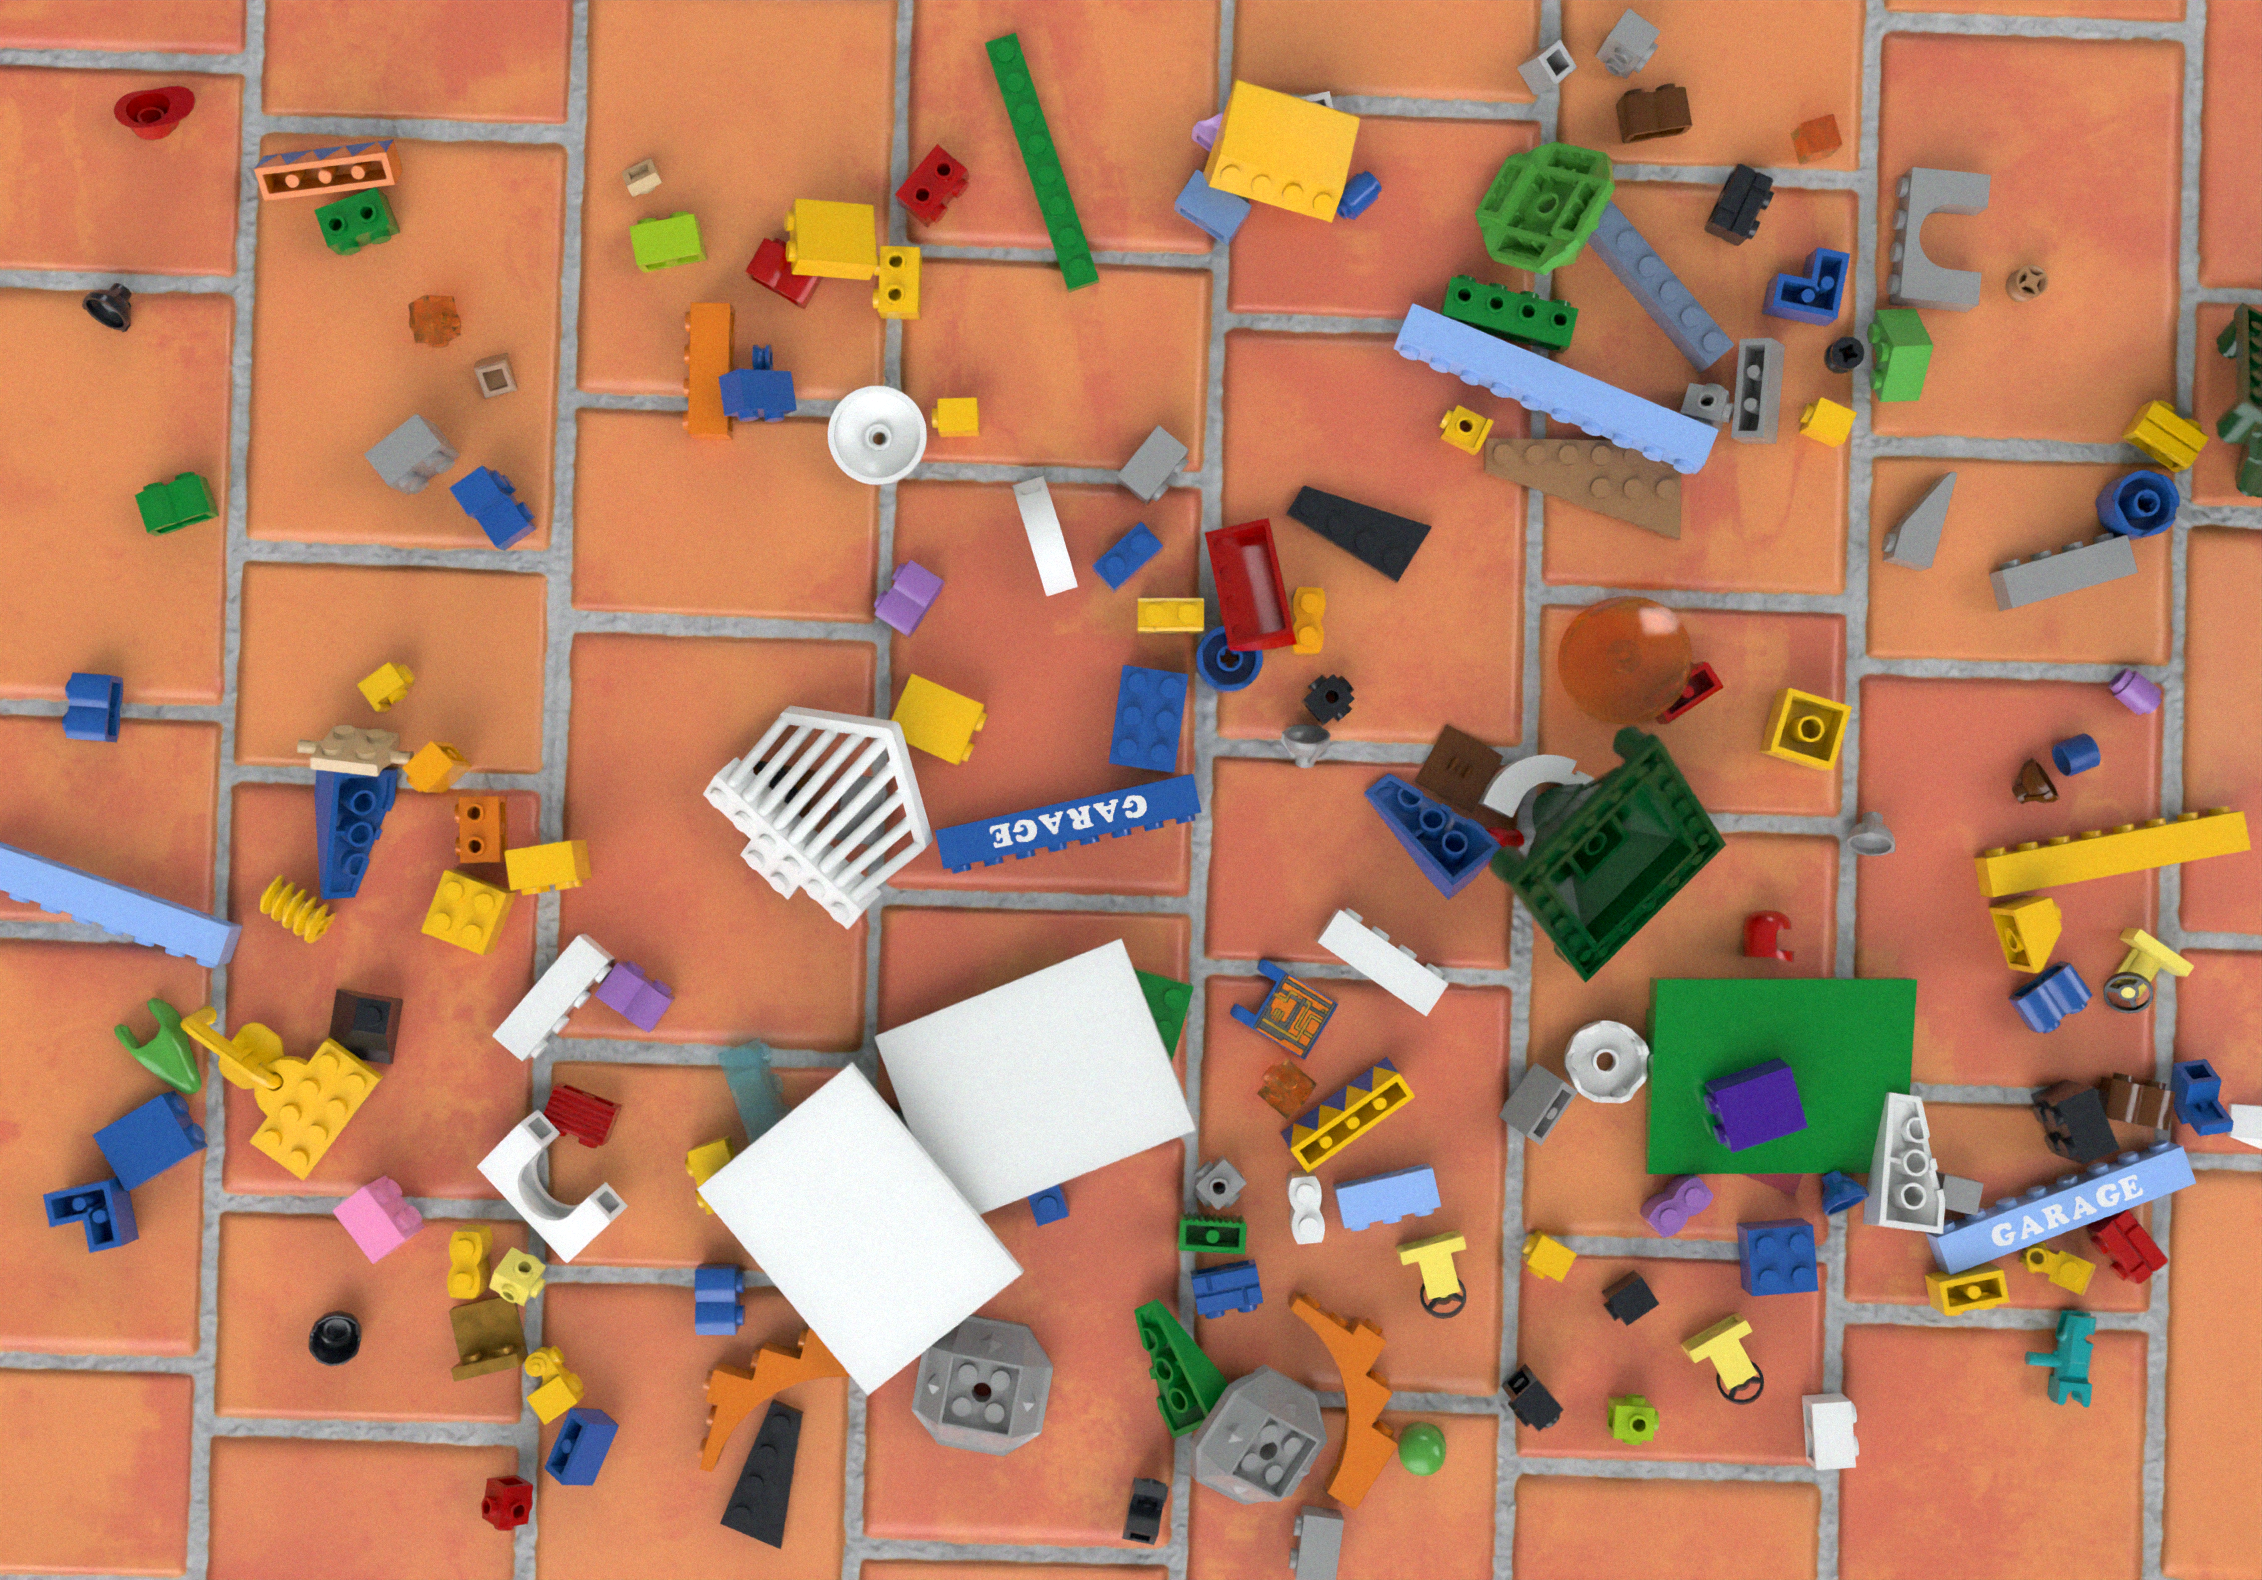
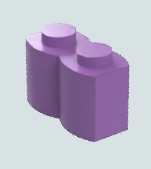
(909, 597)
(636, 995)
(1670, 1210)

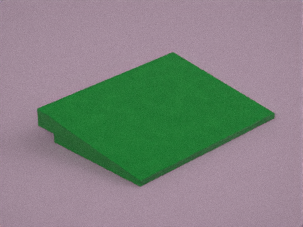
(1839, 1035)

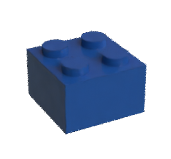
(1777, 1257)

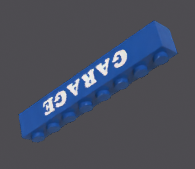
(1068, 821)

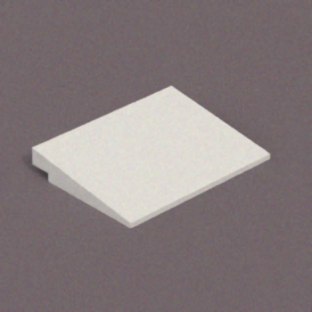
(1038, 1079)
(860, 1229)

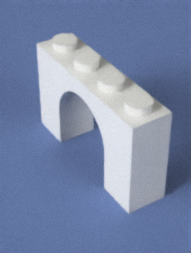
(514, 1173)

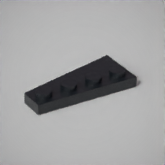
(1364, 532)
(765, 1484)

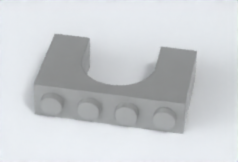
(1914, 277)

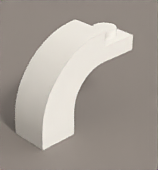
(1045, 536)
(1514, 780)

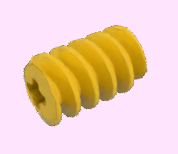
(295, 911)

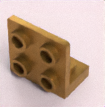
(487, 1338)

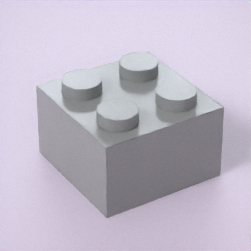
(412, 455)

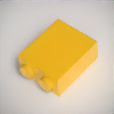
(831, 239)
(939, 719)

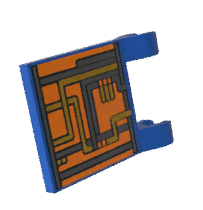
(1290, 1013)

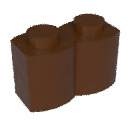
(1653, 113)
(2135, 1103)

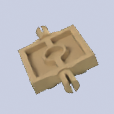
(355, 751)

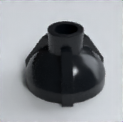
(110, 306)

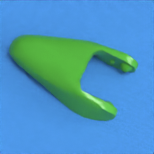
(168, 1052)

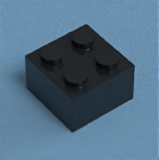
(2074, 1121)

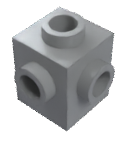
(1708, 405)
(1222, 1171)

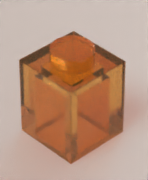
(1816, 139)

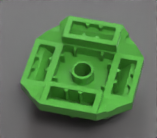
(1545, 206)

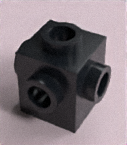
(1317, 702)

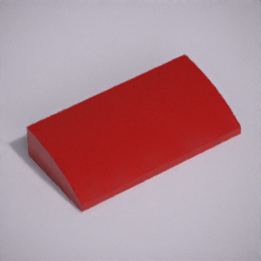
(1250, 587)

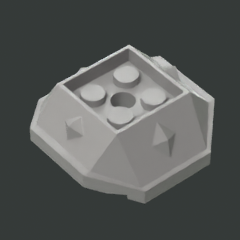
(991, 1353)
(1259, 1438)

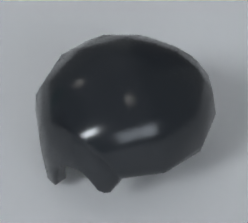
(335, 1338)

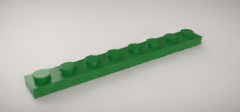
(1042, 162)

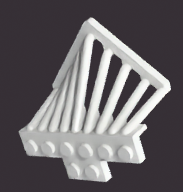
(788, 847)

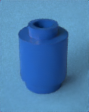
(1358, 195)

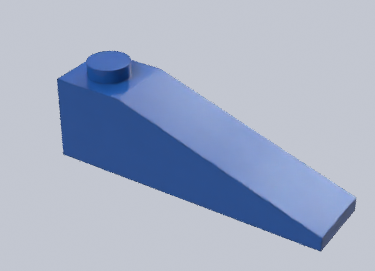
(1439, 840)

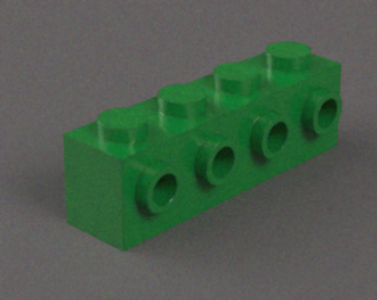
(1510, 314)

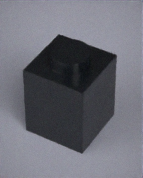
(1629, 1298)

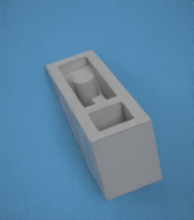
(1917, 534)

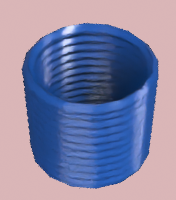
(2076, 755)

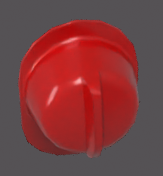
(154, 112)

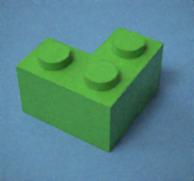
(1901, 354)

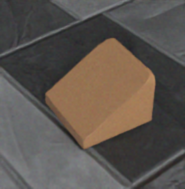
(495, 375)

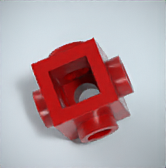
(507, 1502)

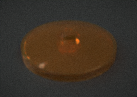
(1625, 660)

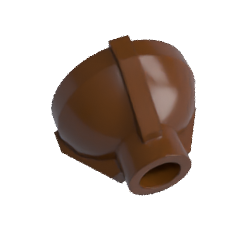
(2034, 784)

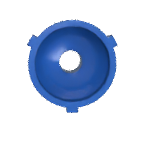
(1840, 1193)

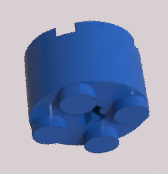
(2156, 501)
(1216, 674)

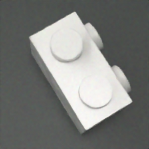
(1829, 1431)

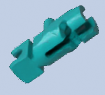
(2070, 1359)

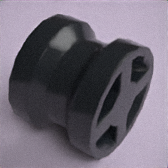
(1837, 358)

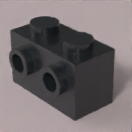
(1531, 1399)

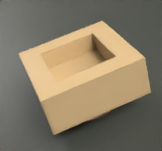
(641, 178)

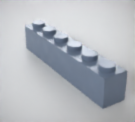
(1658, 290)

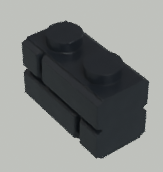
(1739, 205)

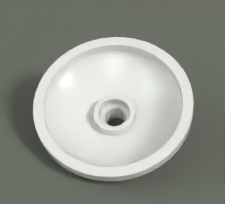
(870, 413)

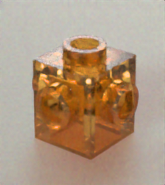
(434, 320)
(1286, 1087)

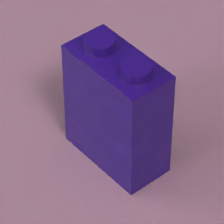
(1755, 1105)

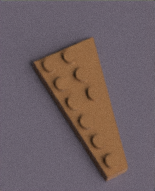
(1594, 477)

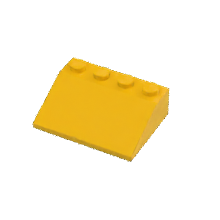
(1282, 151)

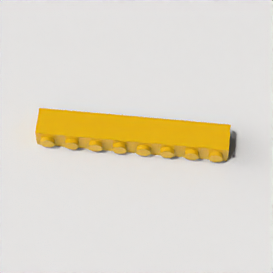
(2111, 853)

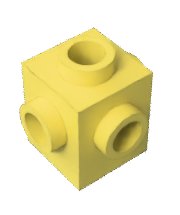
(518, 1277)

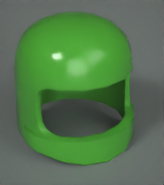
(1422, 1448)

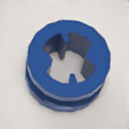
(762, 357)

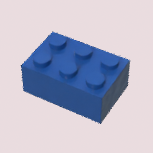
(1148, 719)

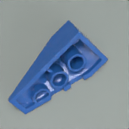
(347, 824)

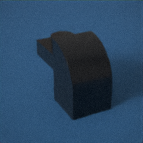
(1144, 1510)

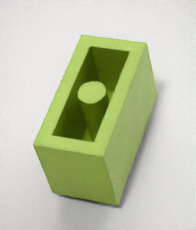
(667, 242)

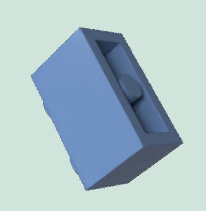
(1212, 209)

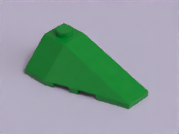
(1184, 1374)

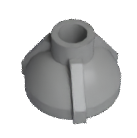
(1305, 743)
(1871, 836)

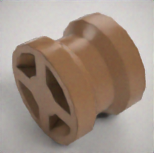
(2034, 279)

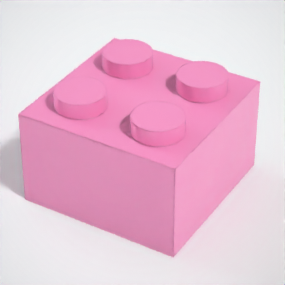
(379, 1218)

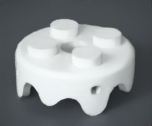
(1628, 1065)

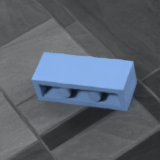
(1387, 1197)

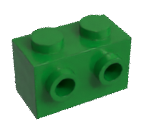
(357, 222)

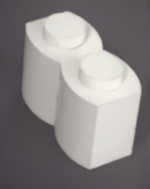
(1304, 1215)

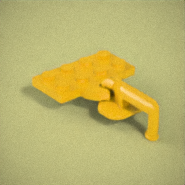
(314, 1096)

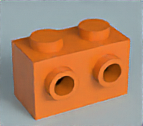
(481, 829)

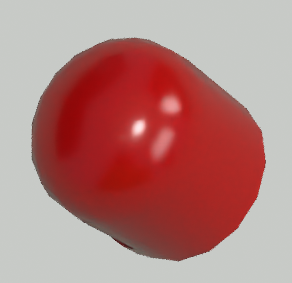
(1760, 935)

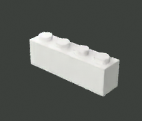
(1381, 961)
(554, 997)

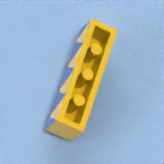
(1347, 1114)

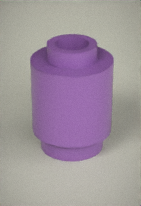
(2135, 691)

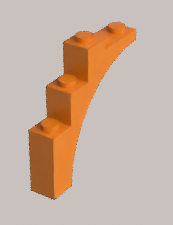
(741, 1390)
(1365, 1443)

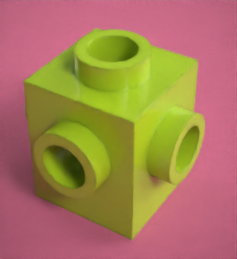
(1632, 1419)

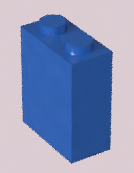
(151, 1140)

